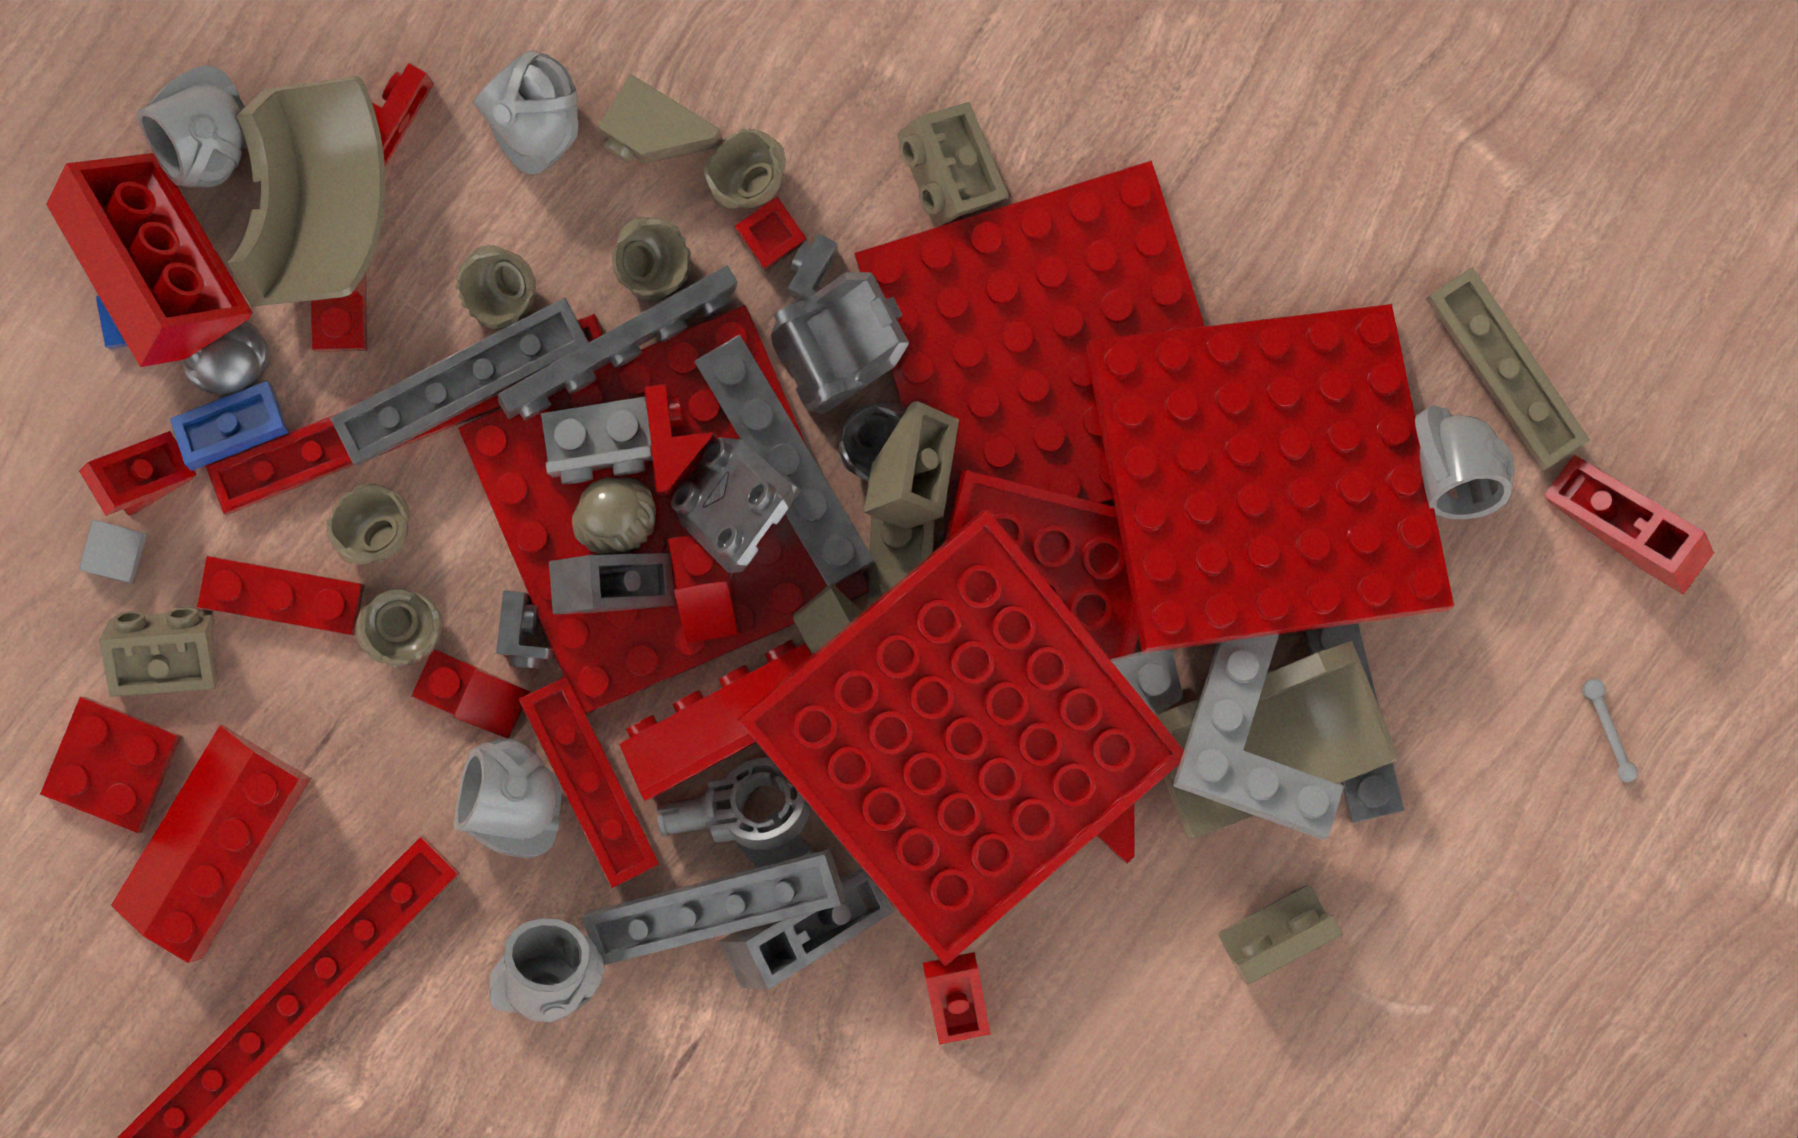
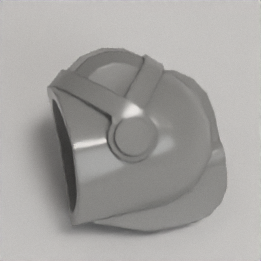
(531, 111)
(195, 127)
(1466, 456)
(508, 799)
(546, 971)

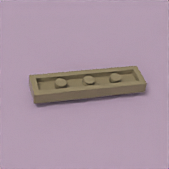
(1507, 369)

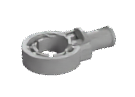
(723, 808)

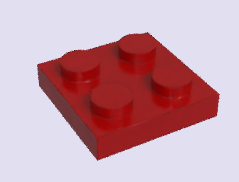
(110, 764)

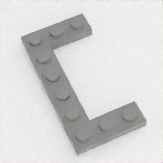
(1224, 772)

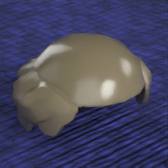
(746, 169)
(651, 258)
(496, 287)
(614, 516)
(368, 524)
(399, 627)

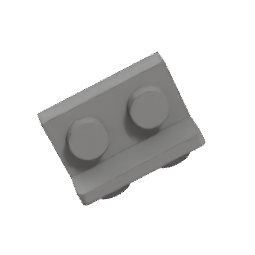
(597, 439)

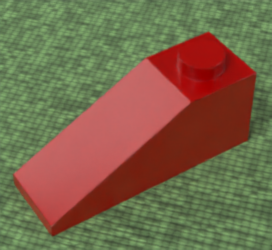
(1631, 524)

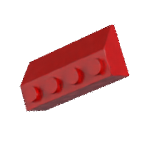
(146, 257)
(703, 728)
(209, 845)

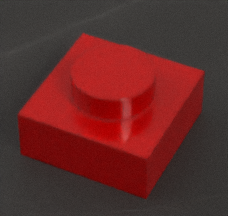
(770, 233)

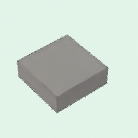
(112, 551)

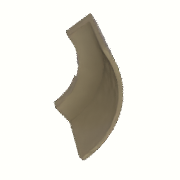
(320, 192)
(1308, 717)

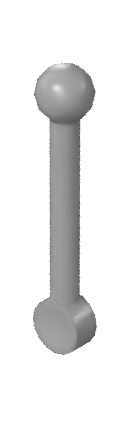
(1594, 690)

